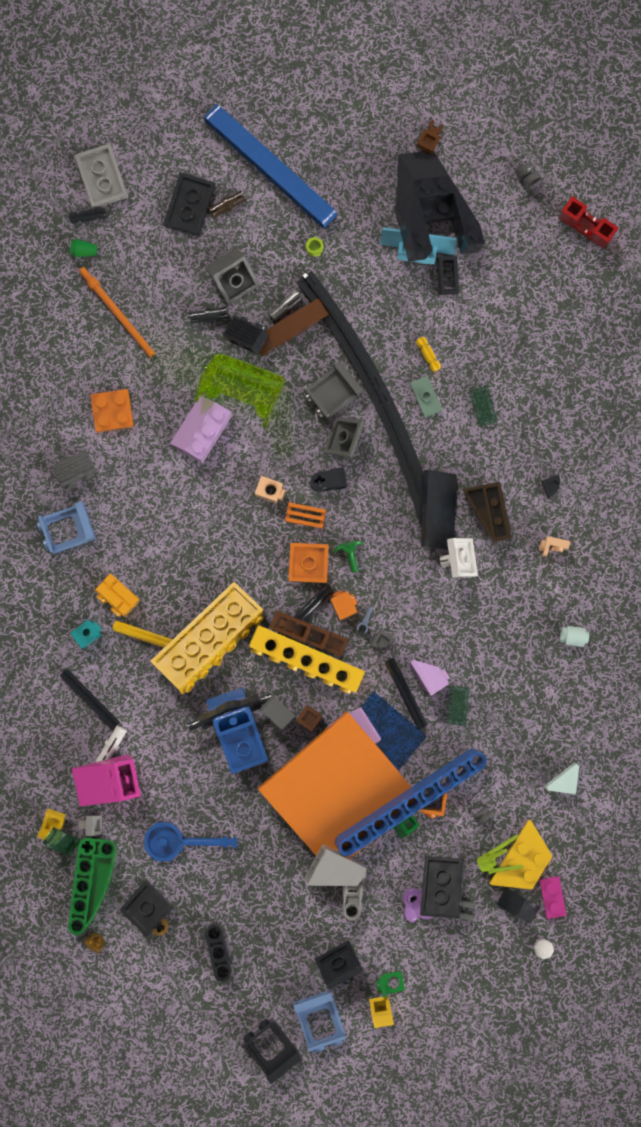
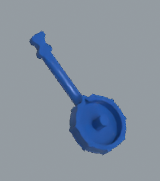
(166, 841)

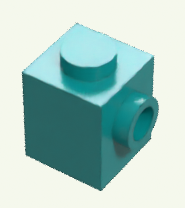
(87, 633)

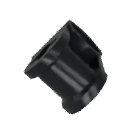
(333, 480)

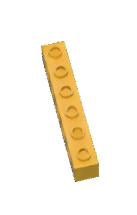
(353, 674)

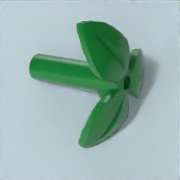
(349, 548)

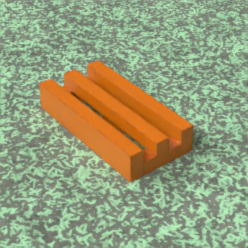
(308, 508)

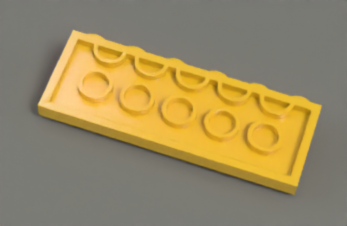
(208, 638)

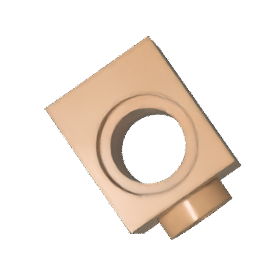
(263, 484)

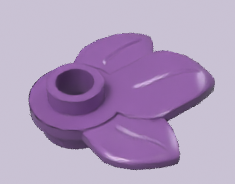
(412, 909)

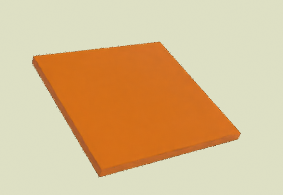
(334, 784)

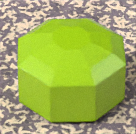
(314, 247)

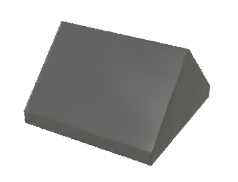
(344, 438)

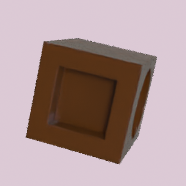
(309, 718)

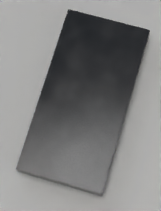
(438, 509)

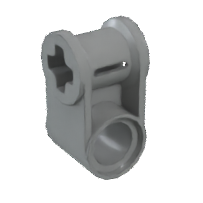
(352, 898)

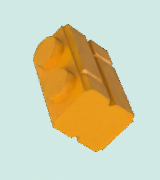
(117, 595)

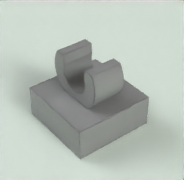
(92, 824)

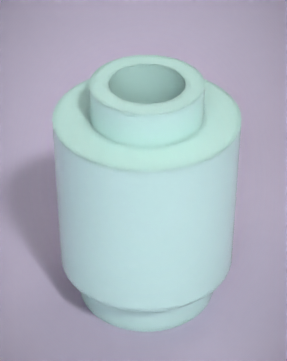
(574, 636)

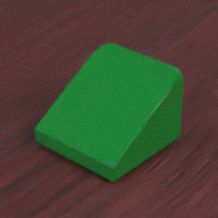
(406, 827)

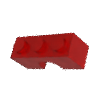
(596, 230)

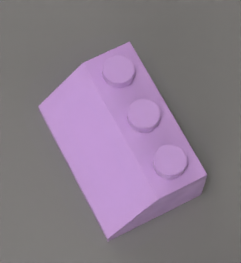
(201, 429)

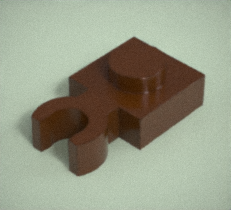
(429, 138)

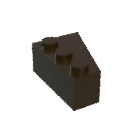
(491, 509)

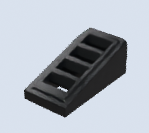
(440, 260)

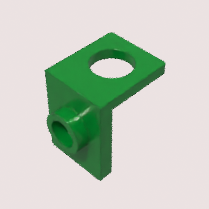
(382, 983)

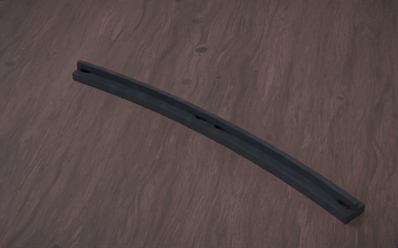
(367, 371)

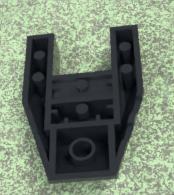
(428, 196)

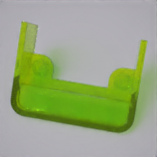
(243, 383)

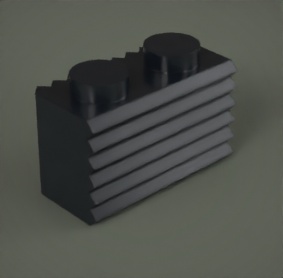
(246, 335)

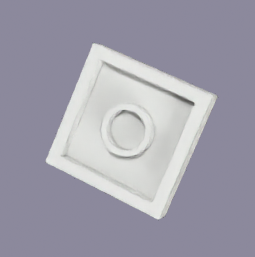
(460, 558)

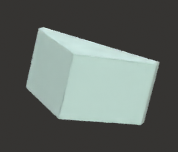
(565, 781)

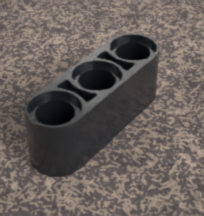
(217, 962)

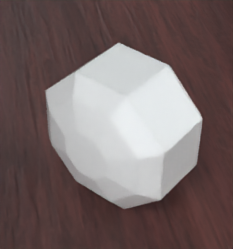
(543, 948)

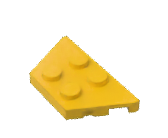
(526, 851)

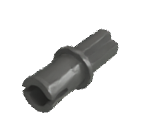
(285, 306)

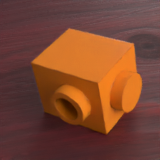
(344, 604)

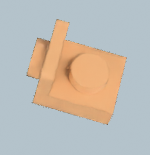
(557, 545)

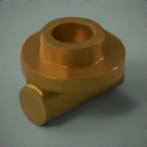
(94, 942)

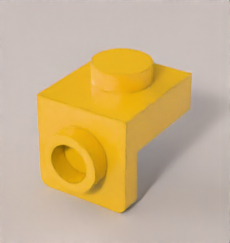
(51, 819)

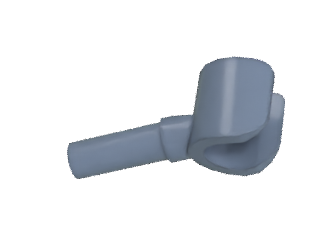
(365, 620)

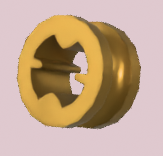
(163, 931)

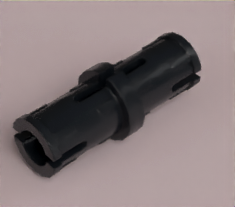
(208, 315)

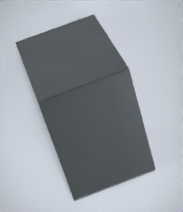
(277, 712)

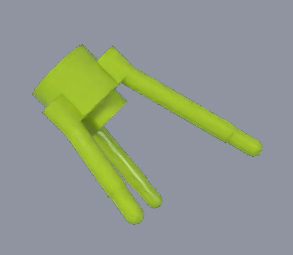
(488, 860)

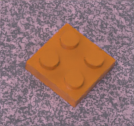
(112, 410)
(308, 563)

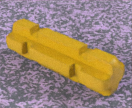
(428, 354)

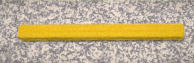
(143, 635)

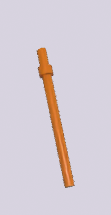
(94, 285)

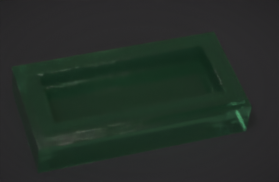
(483, 406)
(458, 705)
(61, 841)

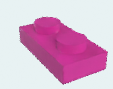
(552, 897)

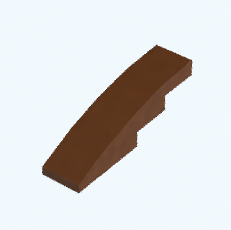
(294, 325)
(308, 633)

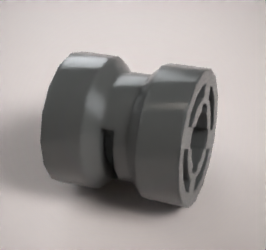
(528, 174)

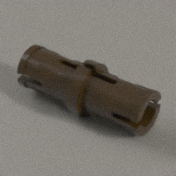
(227, 204)

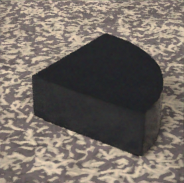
(551, 486)

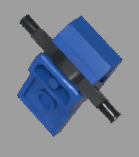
(235, 727)

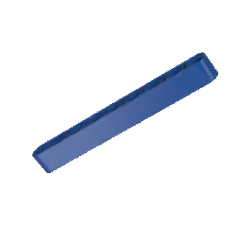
(270, 165)
(420, 801)

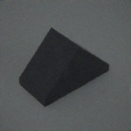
(518, 905)

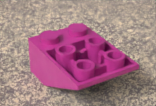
(106, 781)

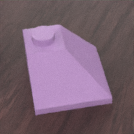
(429, 676)

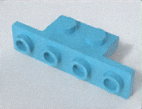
(439, 244)

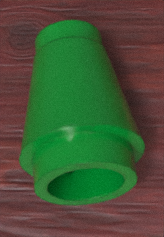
(82, 248)

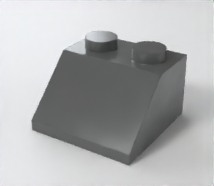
(232, 275)

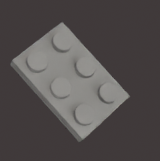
(101, 176)

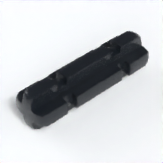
(87, 215)

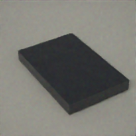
(189, 204)
(442, 887)

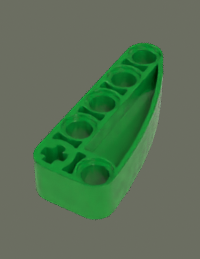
(97, 878)

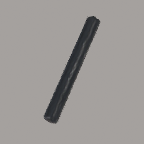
(305, 611)

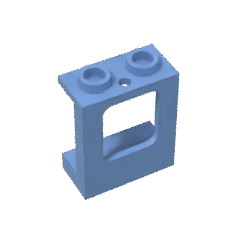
(82, 524)
(313, 1004)

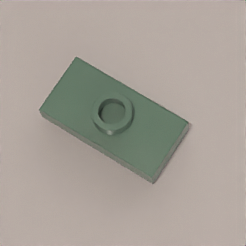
(425, 396)

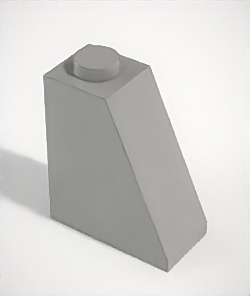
(335, 869)

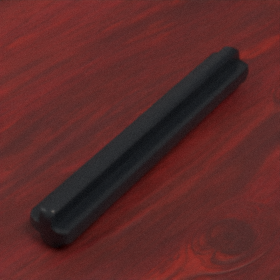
(406, 693)
(90, 699)

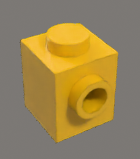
(381, 1012)

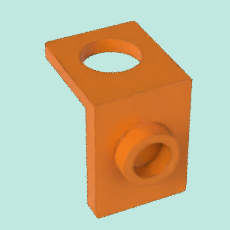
(433, 811)

